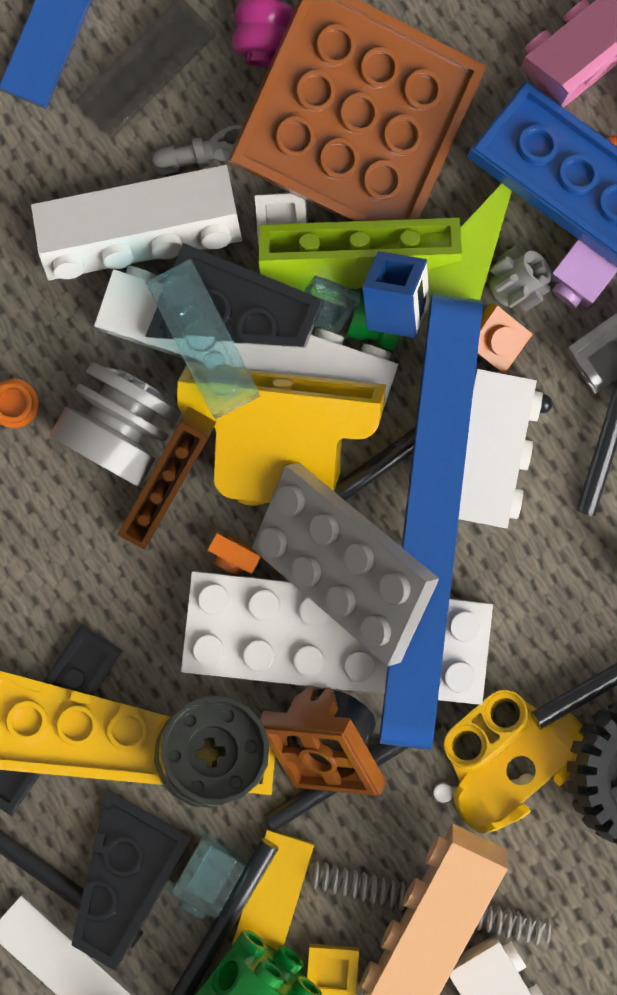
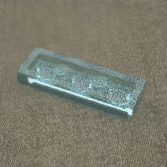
(203, 339)

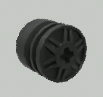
(227, 727)

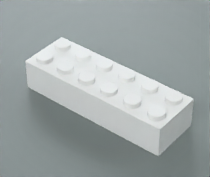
(281, 636)

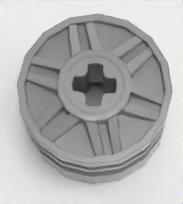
(116, 423)

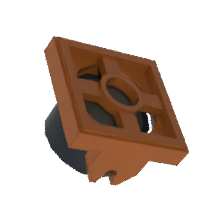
(330, 742)

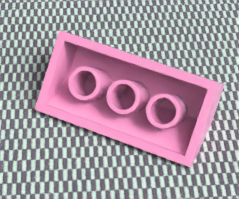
(575, 54)

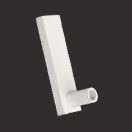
(50, 956)

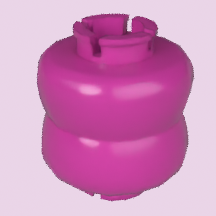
(259, 29)

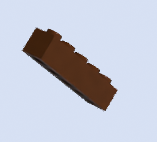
(167, 478)

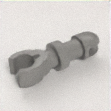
(170, 160)

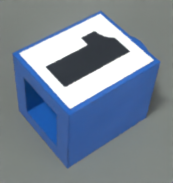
(396, 294)

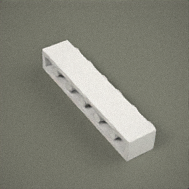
(130, 309)

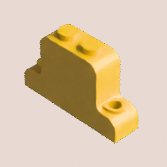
(288, 424)

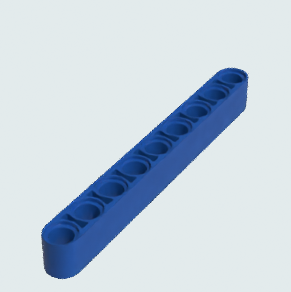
(434, 511)

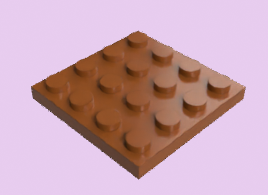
(356, 111)

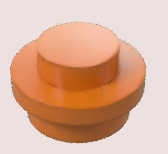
(17, 403)

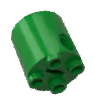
(258, 969)

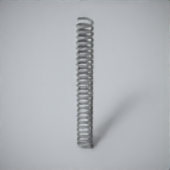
(327, 877)

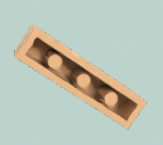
(438, 916)

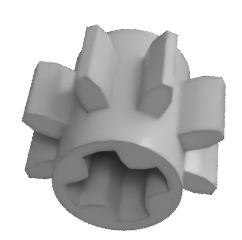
(520, 279)

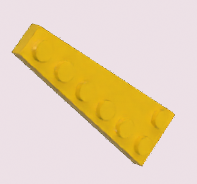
(84, 735)

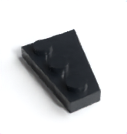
(250, 304)
(125, 878)

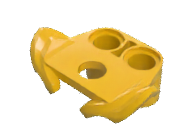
(485, 793)

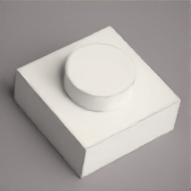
(280, 209)

